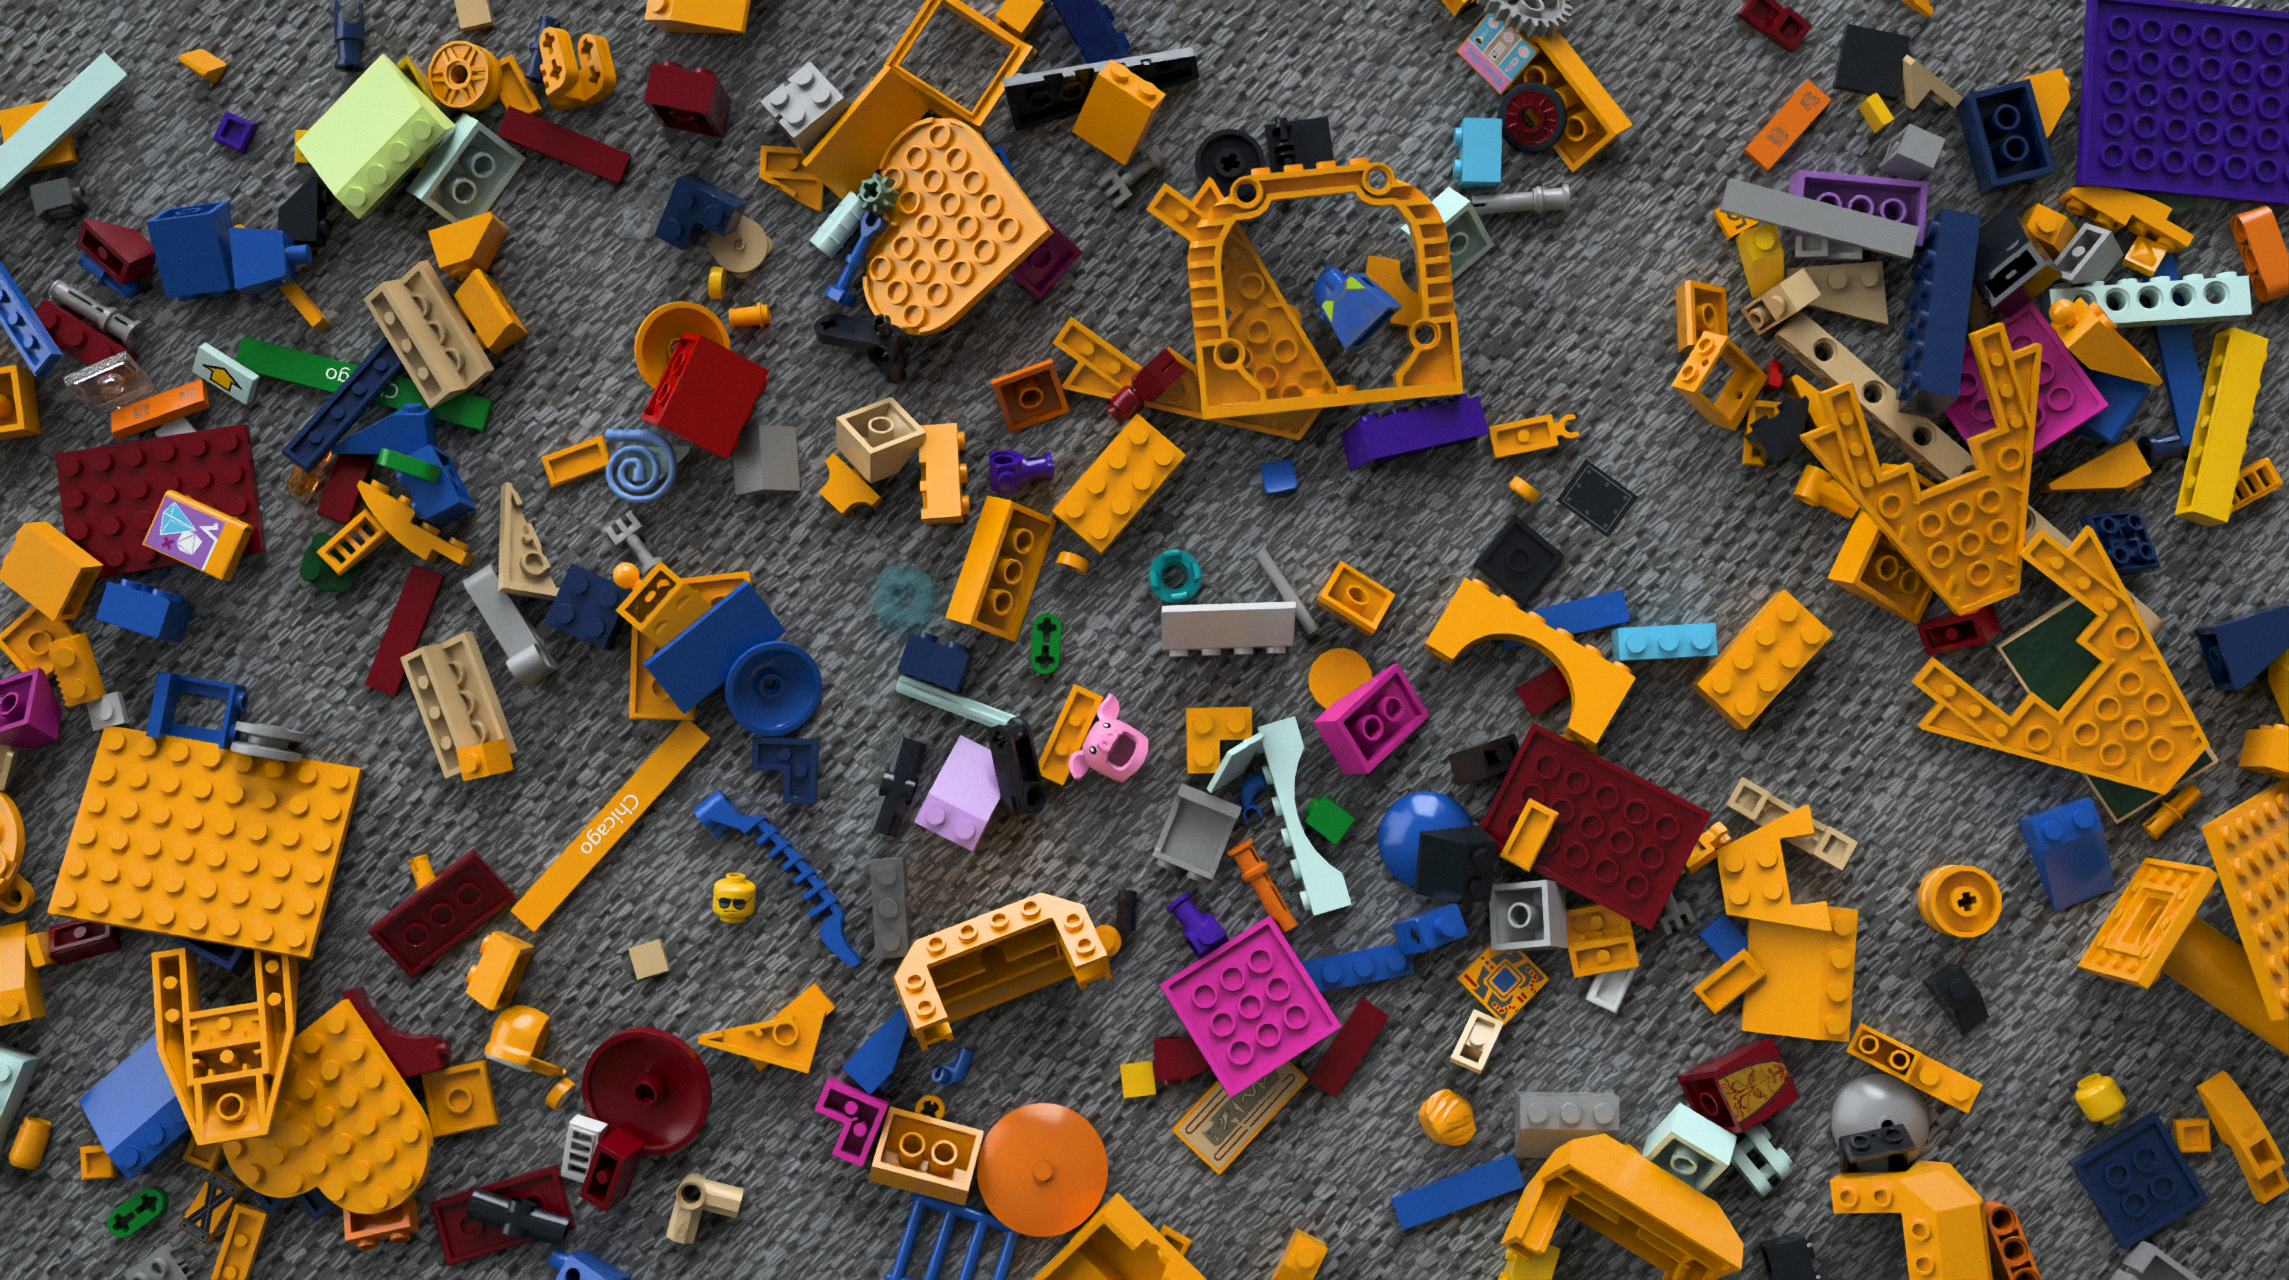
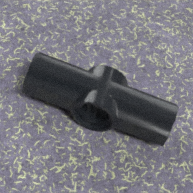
(898, 786)
(518, 1217)

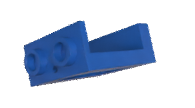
(165, 704)

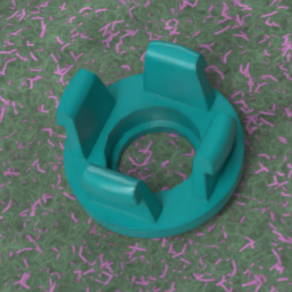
(1179, 558)

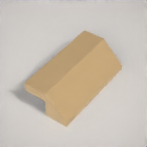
(429, 334)
(456, 698)

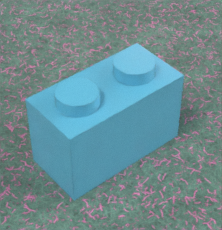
(1479, 153)

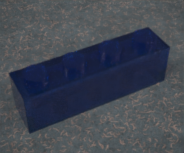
(1092, 29)

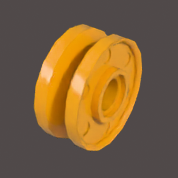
(447, 75)

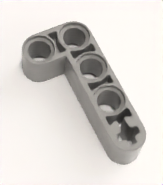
(527, 654)

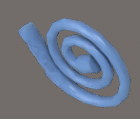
(639, 473)

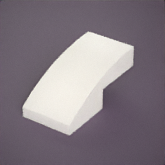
(1825, 249)

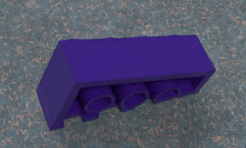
(1414, 430)

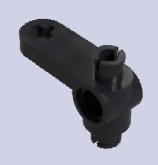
(882, 341)

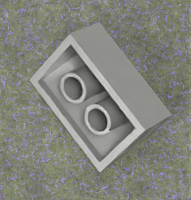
(1554, 1118)

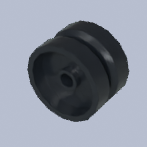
(1228, 149)

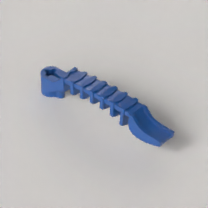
(720, 816)

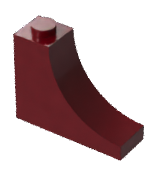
(407, 1052)

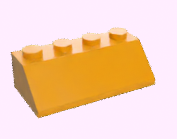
(1592, 114)
(1001, 568)

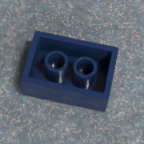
(2005, 137)

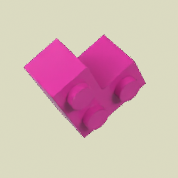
(860, 1113)

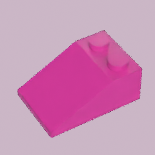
(1371, 721)

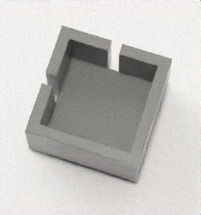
(805, 107)
(2151, 1263)

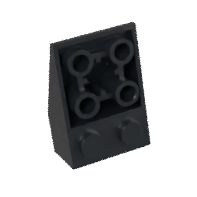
(2011, 263)

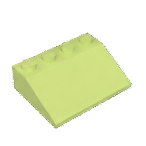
(373, 137)

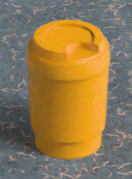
(30, 1143)

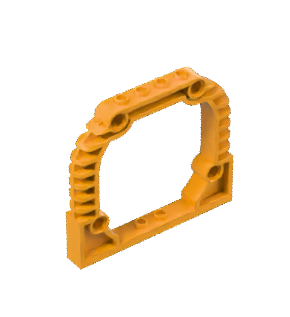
(1428, 368)

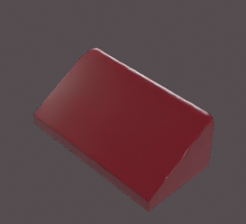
(81, 940)

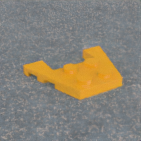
(1757, 880)

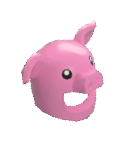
(1110, 746)

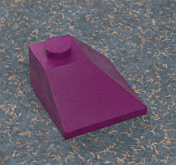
(28, 710)

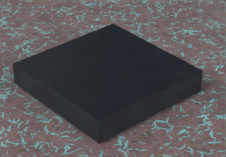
(1871, 62)
(1518, 560)

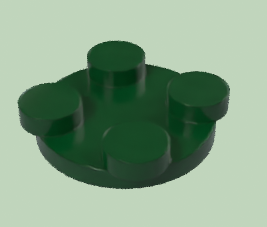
(320, 574)

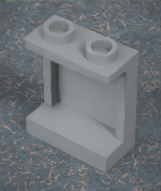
(1196, 833)

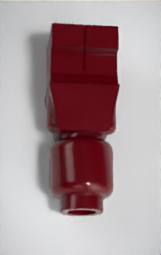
(1146, 385)

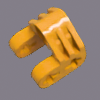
(563, 82)

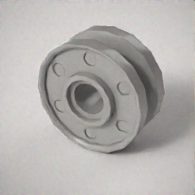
(268, 741)

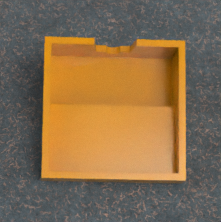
(1118, 1247)

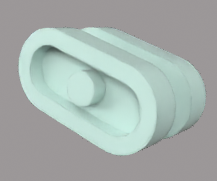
(1776, 1160)

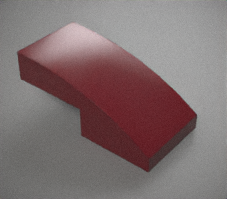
(1776, 23)
(341, 493)

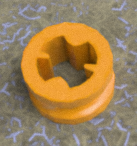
(934, 1098)

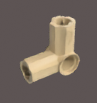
(687, 1211)

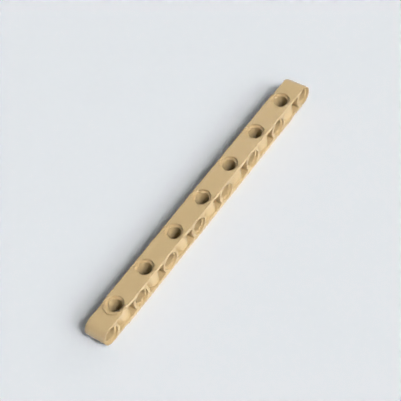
(1939, 453)

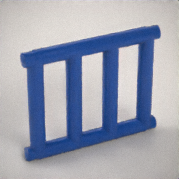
(951, 1212)

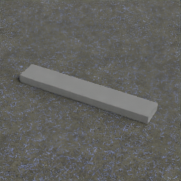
(1819, 219)

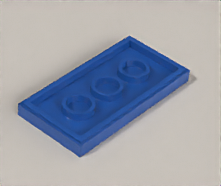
(708, 648)

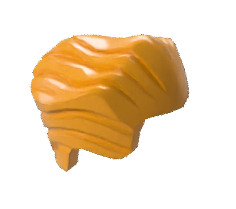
(1447, 1118)

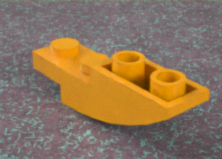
(2117, 208)
(403, 524)
(1913, 1068)
(2246, 1134)

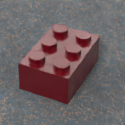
(687, 99)

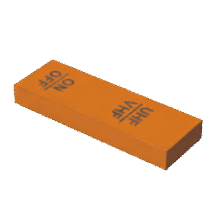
(1786, 125)
(159, 409)

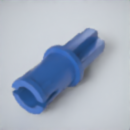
(127, 291)

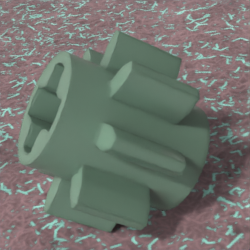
(878, 194)

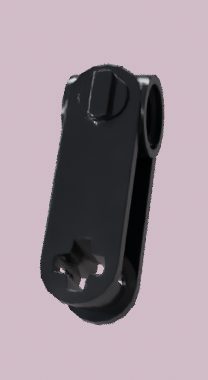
(1017, 768)

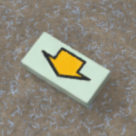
(225, 373)

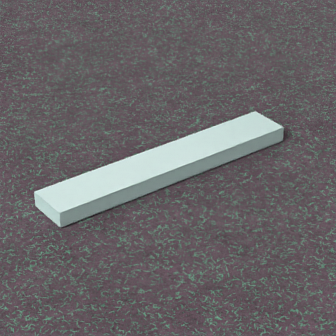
(58, 118)

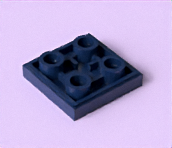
(2124, 540)

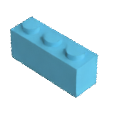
(1664, 642)

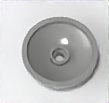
(1871, 1101)

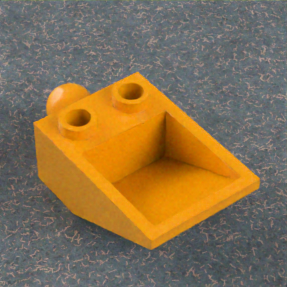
(2096, 342)
(667, 611)

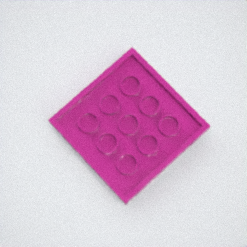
(2064, 393)
(1250, 1006)

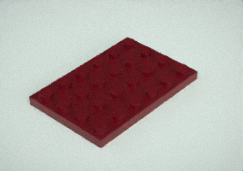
(117, 488)
(1614, 832)

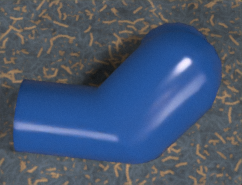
(956, 1071)

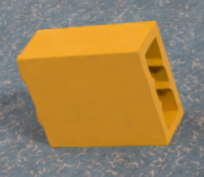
(1118, 112)
(49, 571)

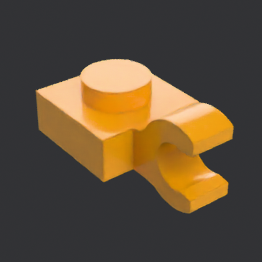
(1705, 848)

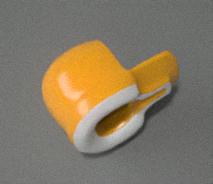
(519, 1040)

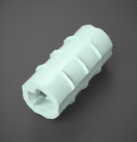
(839, 225)

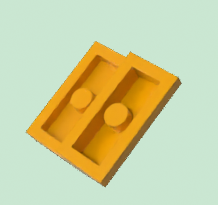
(1599, 940)

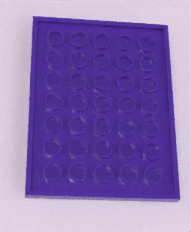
(2185, 100)

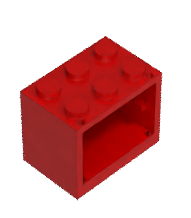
(705, 395)

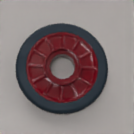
(1551, 111)

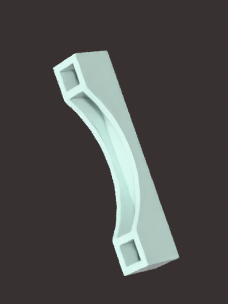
(1322, 883)

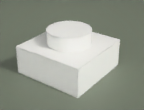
(107, 711)

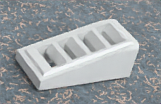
(588, 1127)

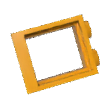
(1745, 380)

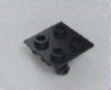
(1298, 143)

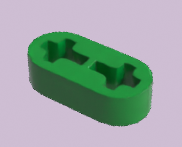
(409, 465)
(1054, 643)
(142, 1217)

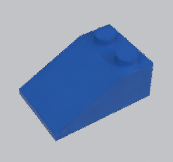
(2069, 851)

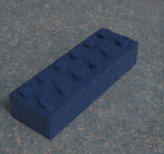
(1938, 315)

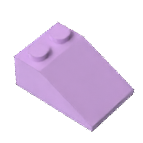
(962, 795)

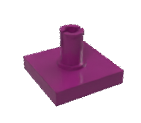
(1047, 262)

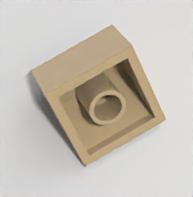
(878, 438)

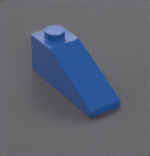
(400, 431)
(879, 1055)

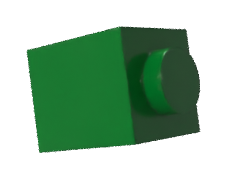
(1327, 818)

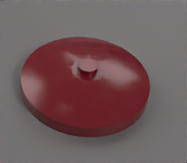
(648, 1088)

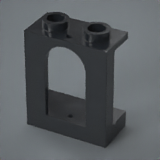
(1873, 1144)

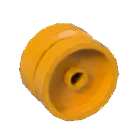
(1978, 898)

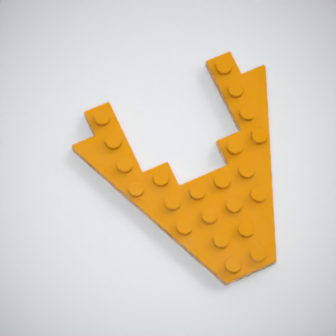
(1260, 319)
(1966, 529)
(2119, 723)

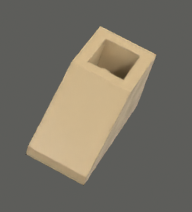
(1780, 301)

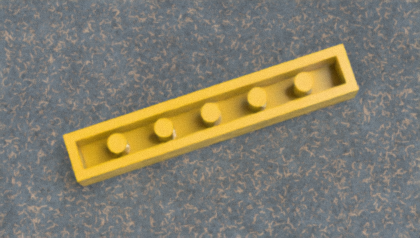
(2222, 427)

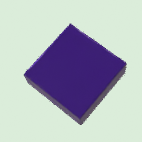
(235, 132)

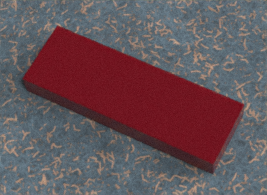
(1348, 1047)

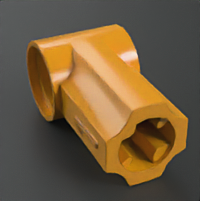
(1819, 489)

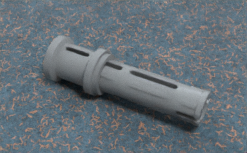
(1537, 201)
(109, 319)

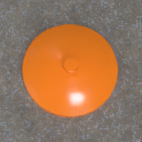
(1042, 1170)

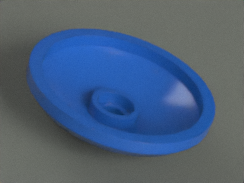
(785, 702)
(1402, 826)

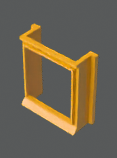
(936, 100)

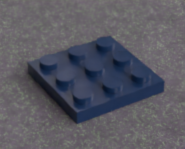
(2138, 1180)

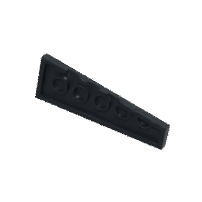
(1063, 91)

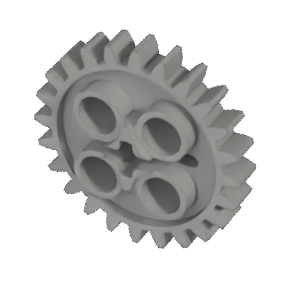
(1531, 15)

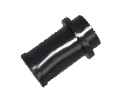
(1126, 910)

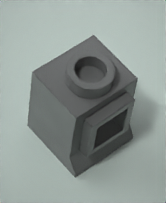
(58, 199)

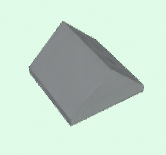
(766, 461)

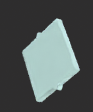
(1235, 762)

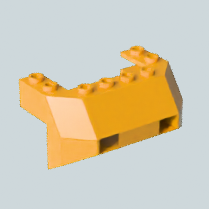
(996, 961)
(1630, 1205)
(1939, 1217)

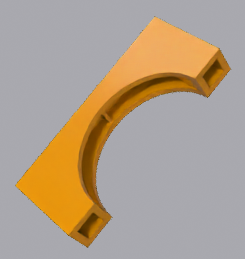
(1593, 681)

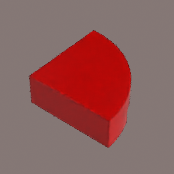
(1774, 378)

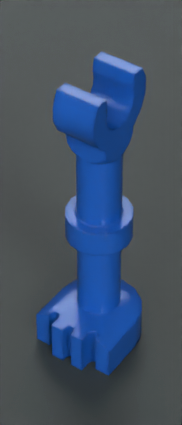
(854, 260)

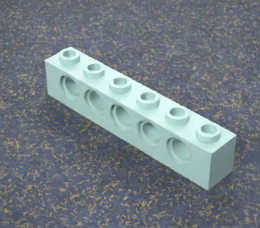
(2231, 294)

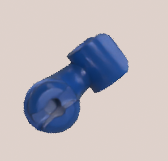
(1247, 792)

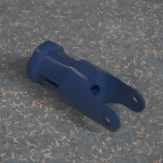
(349, 40)

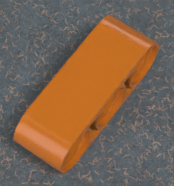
(2262, 252)
(2006, 1231)

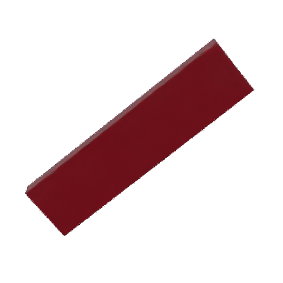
(564, 145)
(405, 629)

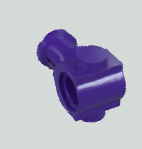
(1011, 470)
(1200, 930)

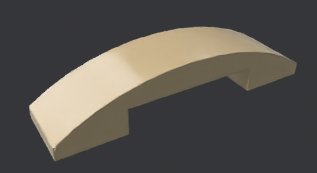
(1762, 808)

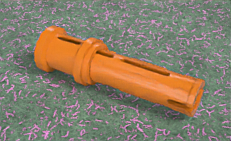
(1255, 872)

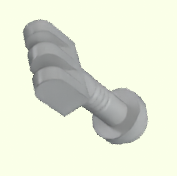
(1120, 184)
(630, 536)
(1672, 913)

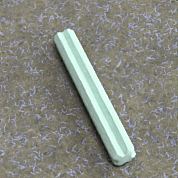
(951, 701)

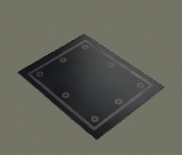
(1597, 498)

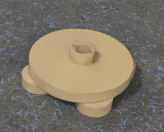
(742, 249)

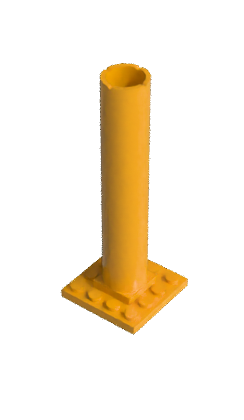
(2159, 930)

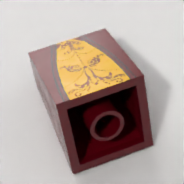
(1740, 1086)

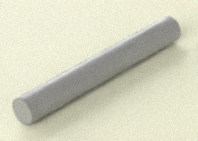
(1286, 590)

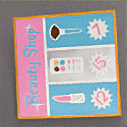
(1497, 52)

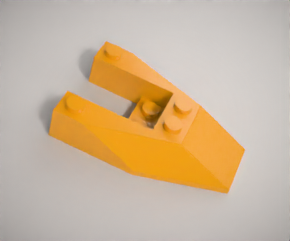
(227, 1058)

